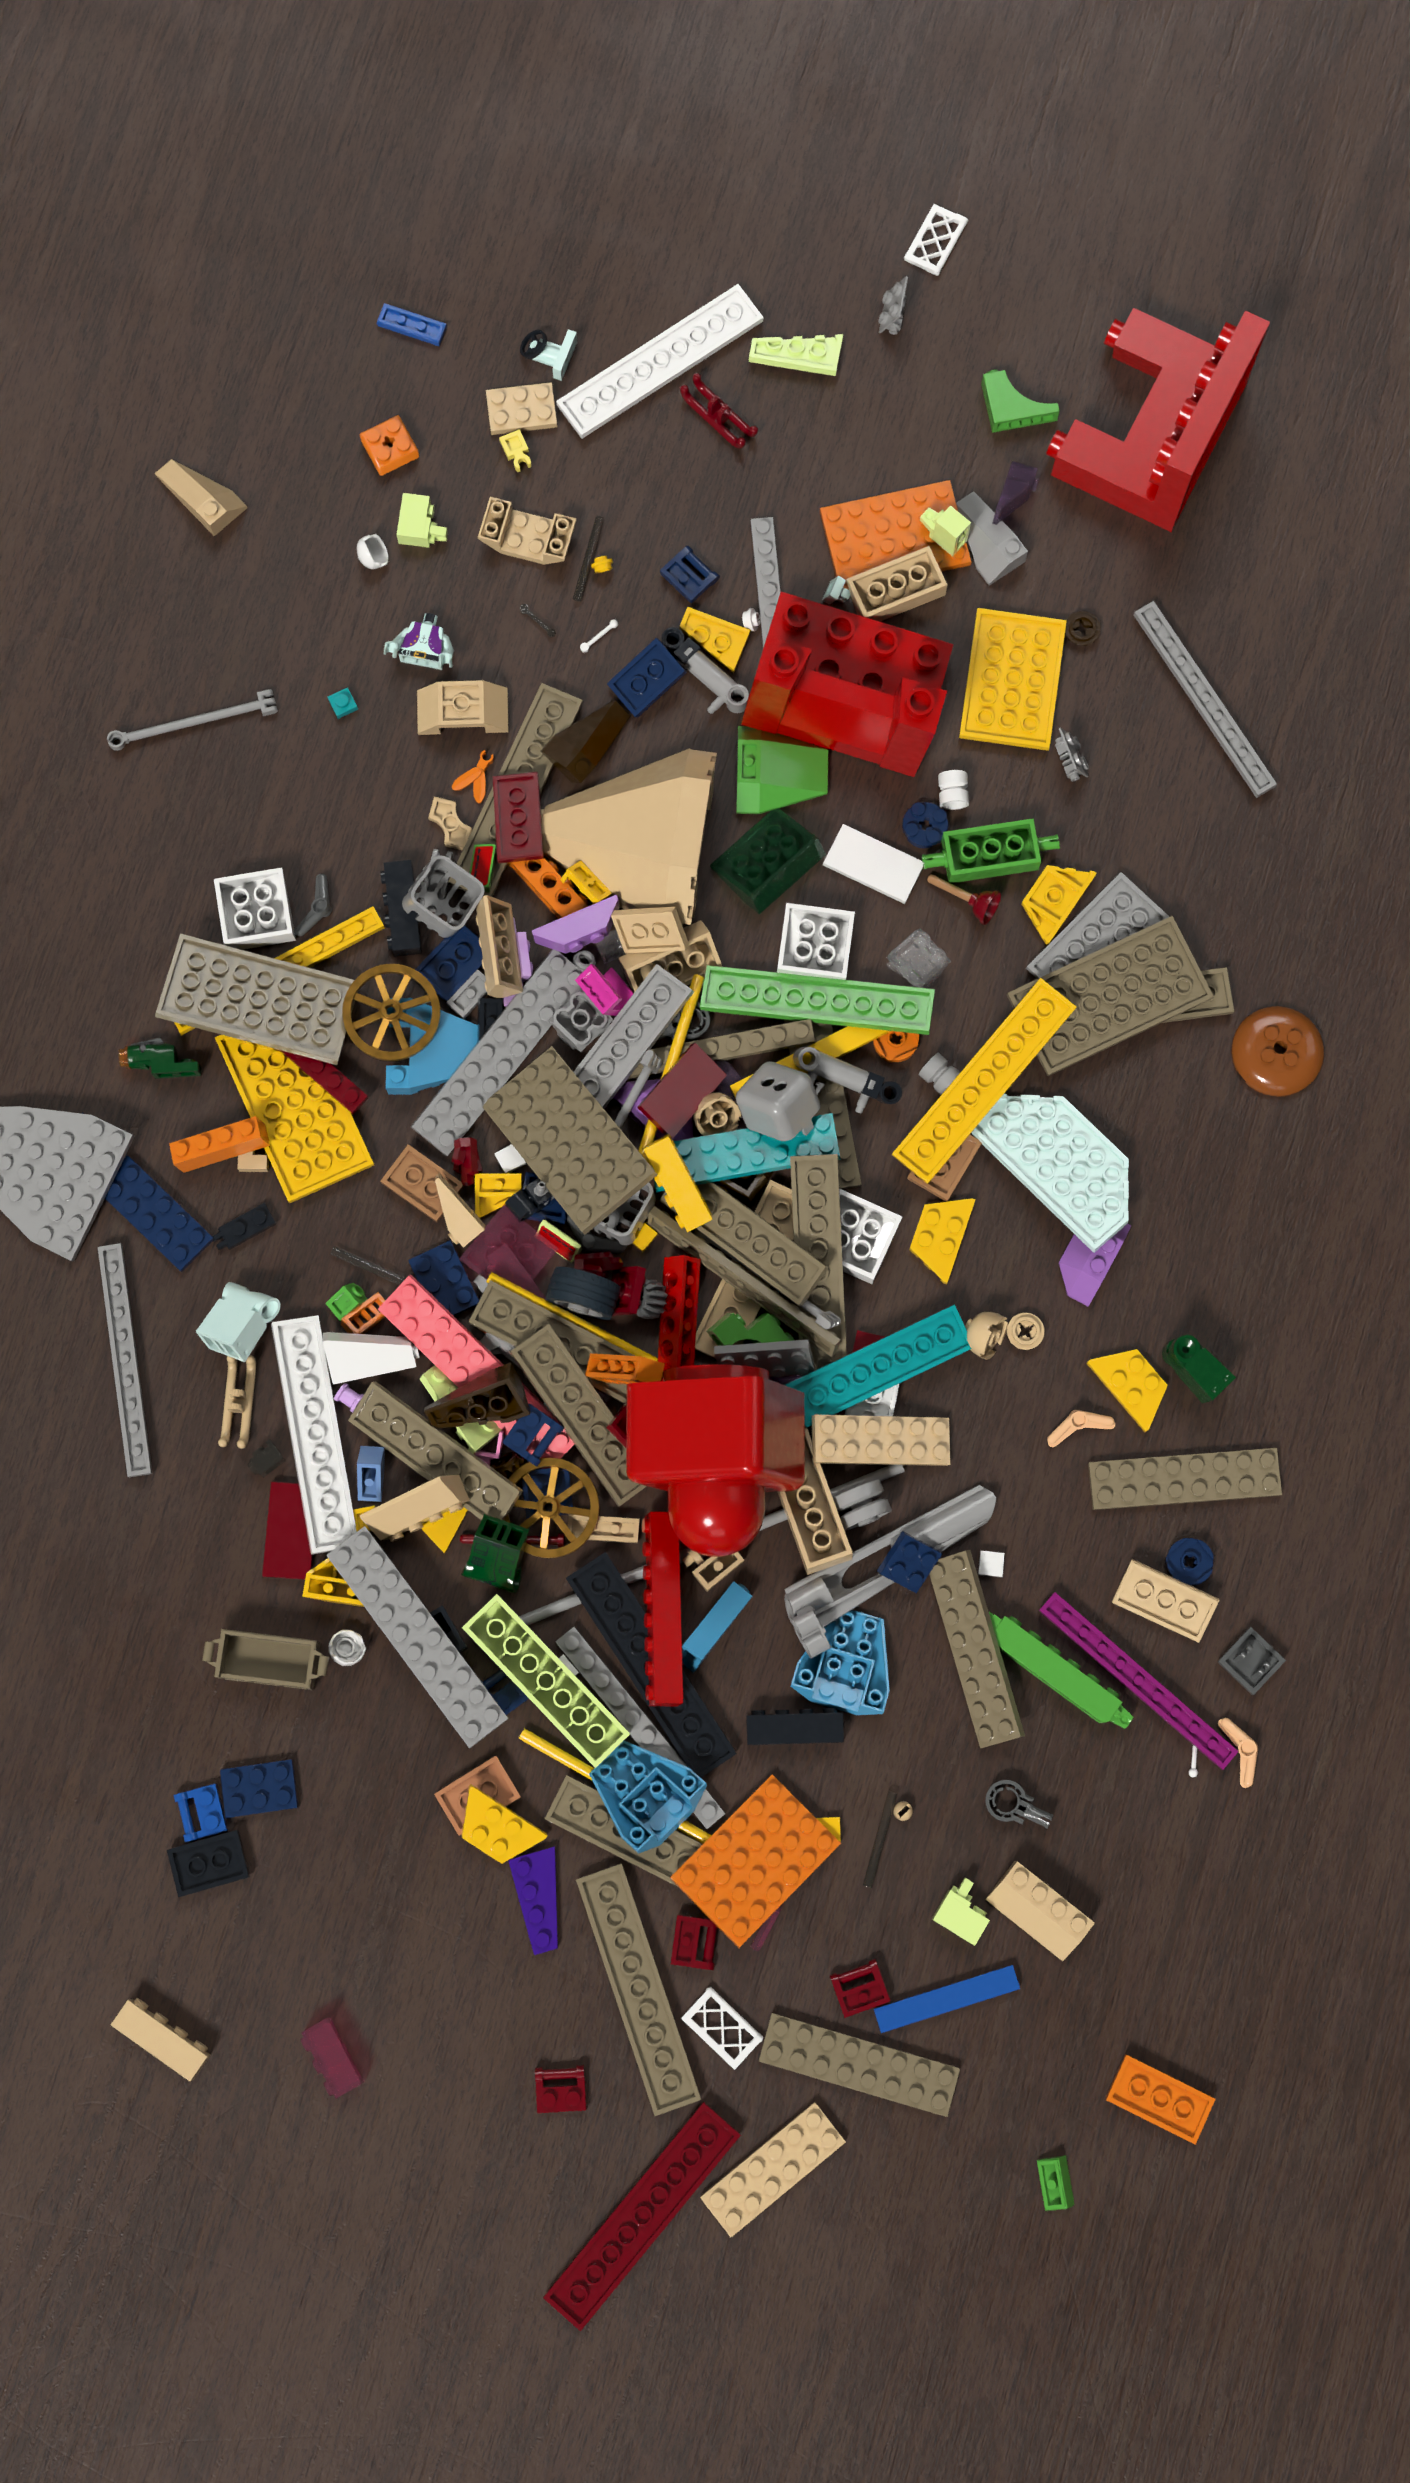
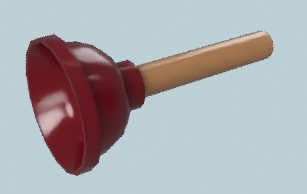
(983, 904)

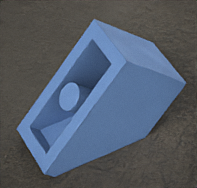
(370, 1473)

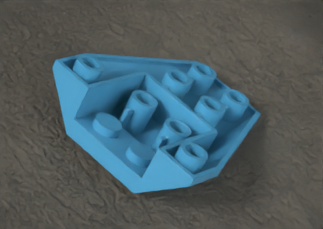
(852, 1671)
(646, 1794)

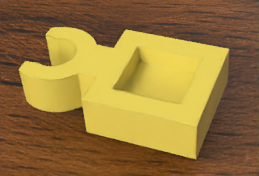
(516, 448)

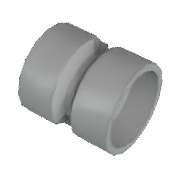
(938, 1072)

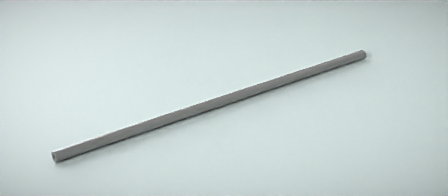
(769, 1520)

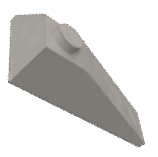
(993, 546)

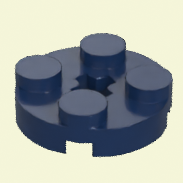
(913, 830)
(1191, 1548)

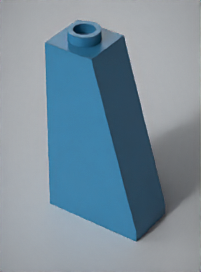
(714, 1625)

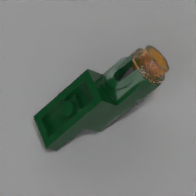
(158, 1056)

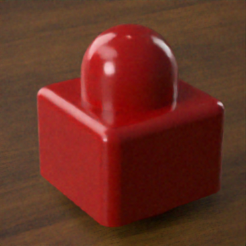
(716, 1447)

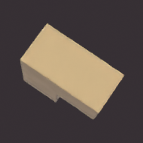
(253, 1163)

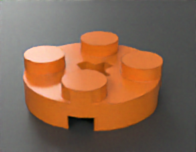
(896, 1052)

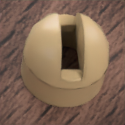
(899, 1807)

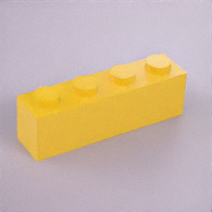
(678, 1183)

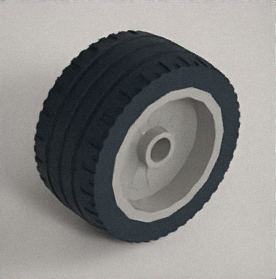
(583, 1293)

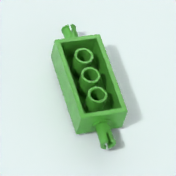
(990, 851)

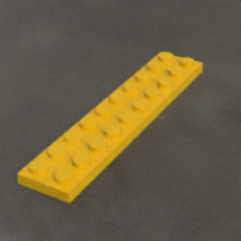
(984, 1081)

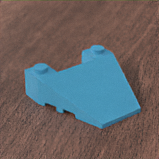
(439, 1059)

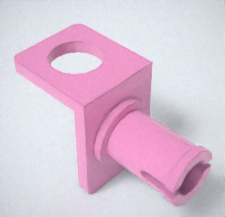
(487, 1456)

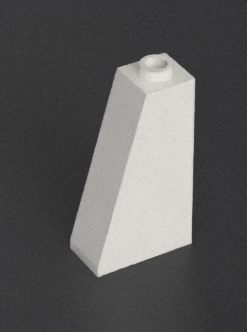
(366, 1355)

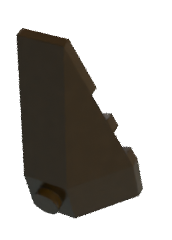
(490, 1397)

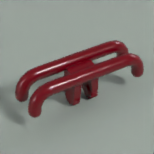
(717, 413)

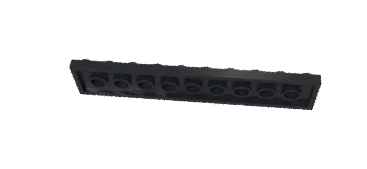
(622, 1626)

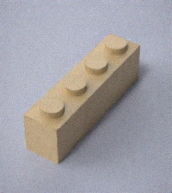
(161, 2039)

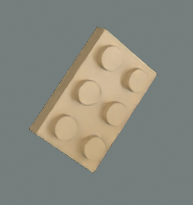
(521, 408)
(650, 930)

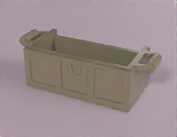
(267, 1659)

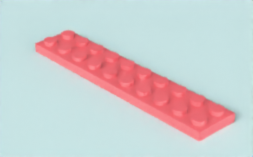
(456, 1350)

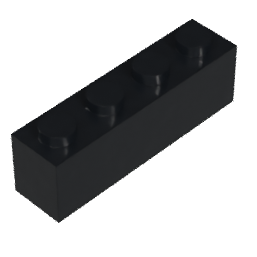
(403, 926)
(794, 1728)

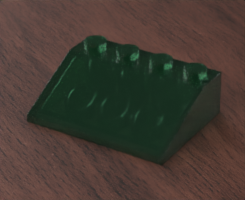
(768, 859)

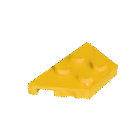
(1054, 898)
(941, 1234)
(1132, 1384)
(497, 1828)

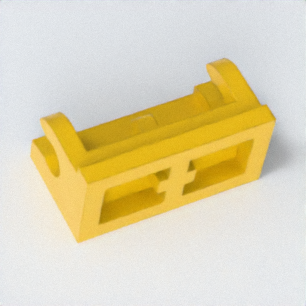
(586, 882)

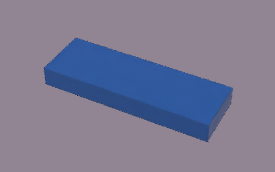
(411, 324)

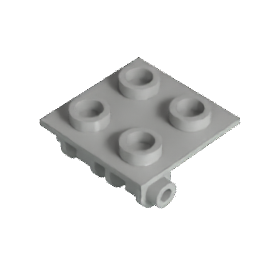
(894, 305)
(1067, 747)

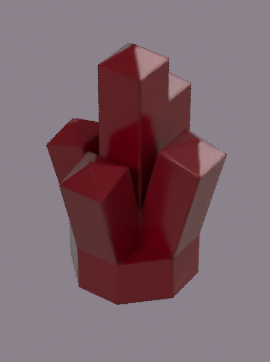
(466, 1159)
(597, 1263)

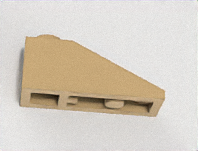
(459, 1217)

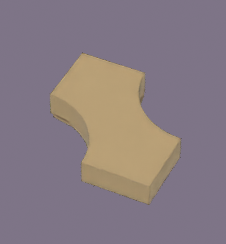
(444, 814)

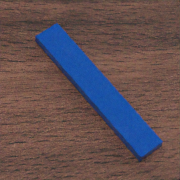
(946, 1998)

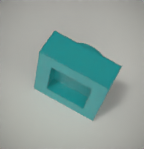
(342, 703)

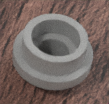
(583, 956)

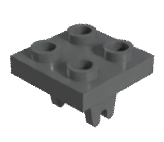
(1251, 1661)

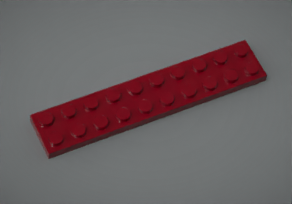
(641, 2216)

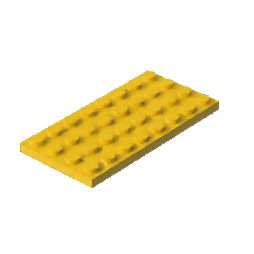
(307, 1129)

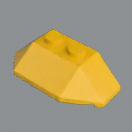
(328, 1585)

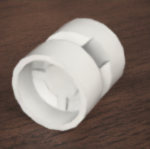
(953, 789)

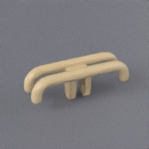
(238, 1402)

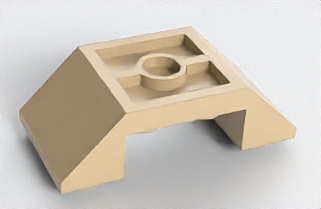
(526, 534)
(462, 705)

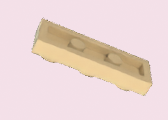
(607, 1528)

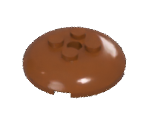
(1274, 1072)

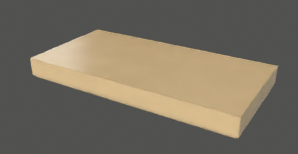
(1165, 1600)

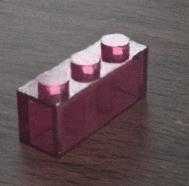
(331, 2058)

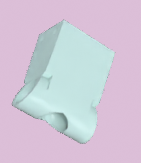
(237, 1321)

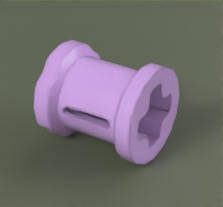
(348, 1397)

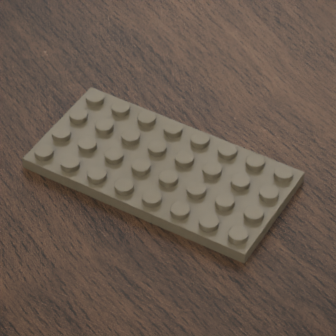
(1121, 993)
(255, 999)
(569, 1140)

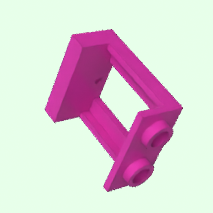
(610, 989)

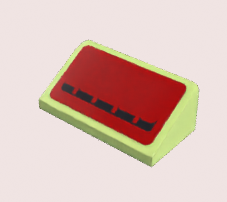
(566, 1245)

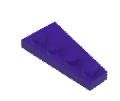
(536, 1890)

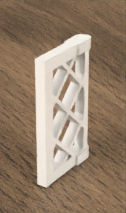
(948, 217)
(702, 2031)

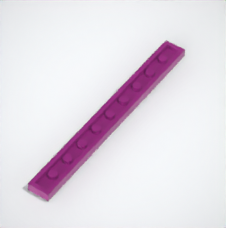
(1138, 1681)

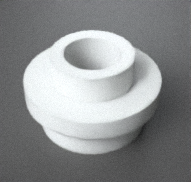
(751, 619)

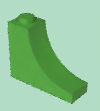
(1009, 408)

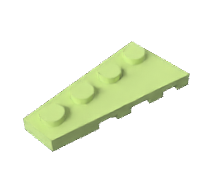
(809, 355)
(474, 1434)

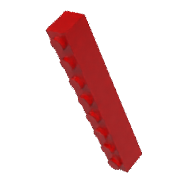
(663, 1611)

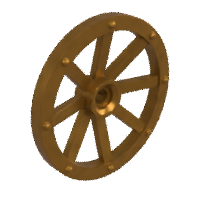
(393, 1018)
(557, 1508)

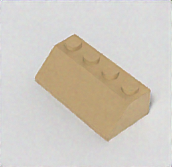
(897, 585)
(498, 947)
(678, 963)
(416, 1507)
(1039, 1911)

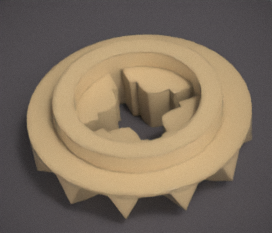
(1025, 1320)

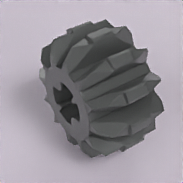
(652, 1299)

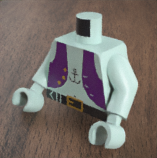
(422, 644)

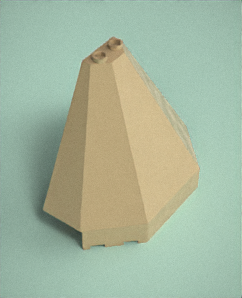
(639, 831)

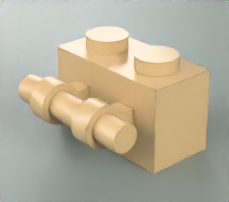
(713, 1569)

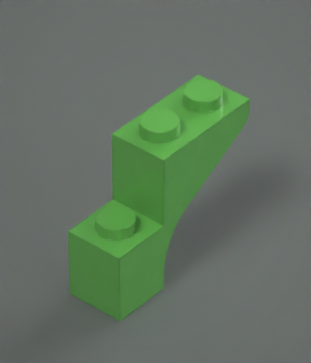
(762, 1330)

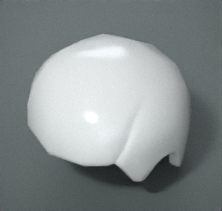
(372, 551)
(346, 1647)

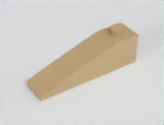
(205, 499)

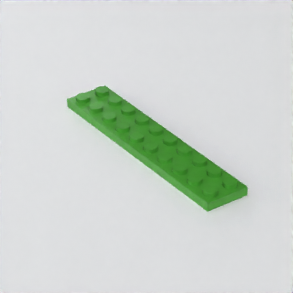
(817, 999)

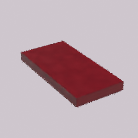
(518, 817)
(681, 1090)
(287, 1541)

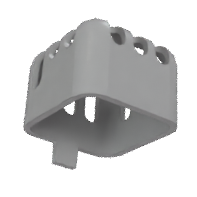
(472, 896)
(616, 1218)

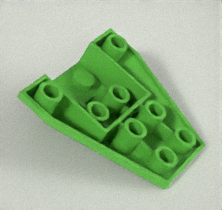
(777, 771)

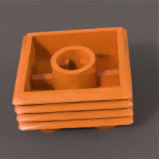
(386, 458)

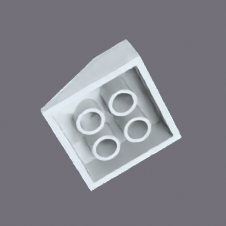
(254, 909)
(815, 941)
(865, 1235)

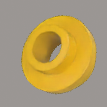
(602, 564)

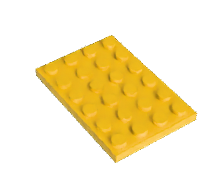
(1012, 679)

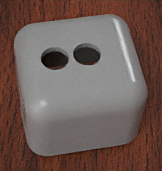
(778, 1102)

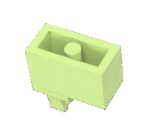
(415, 522)
(947, 528)
(958, 1917)

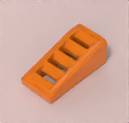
(361, 1309)

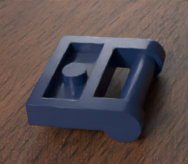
(684, 579)
(526, 1430)
(509, 1696)

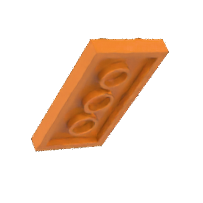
(1160, 2099)

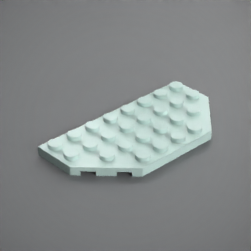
(1061, 1163)

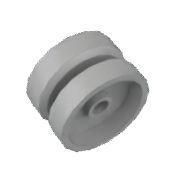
(860, 1502)

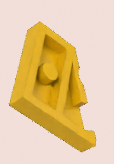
(494, 1191)

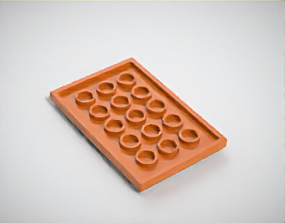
(886, 528)
(755, 1861)

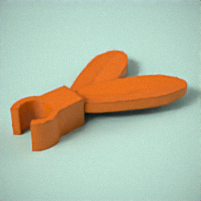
(477, 776)

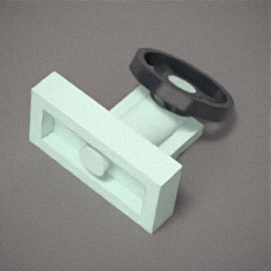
(550, 353)

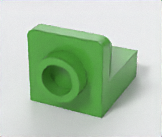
(346, 1300)

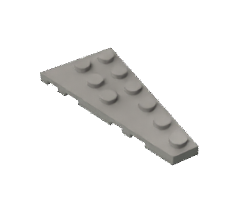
(1109, 918)

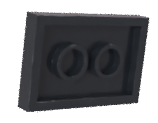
(208, 1863)

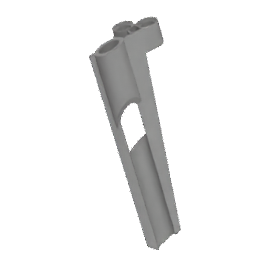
(823, 1599)

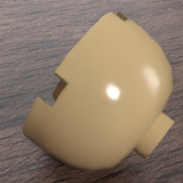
(716, 1114)
(985, 1332)

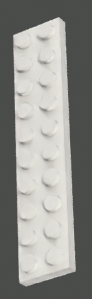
(659, 361)
(314, 1432)

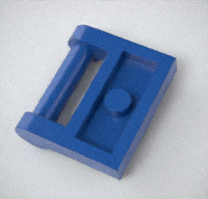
(208, 1810)

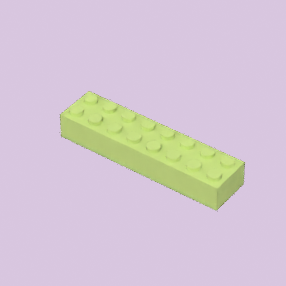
(546, 1680)

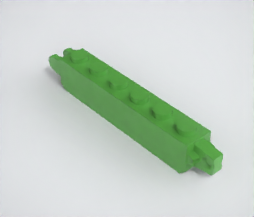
(1058, 1673)

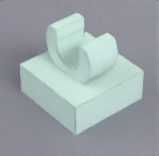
(836, 591)

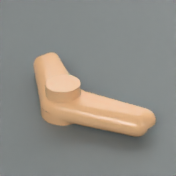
(1078, 1420)
(1247, 1748)

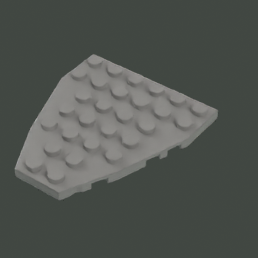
(57, 1173)

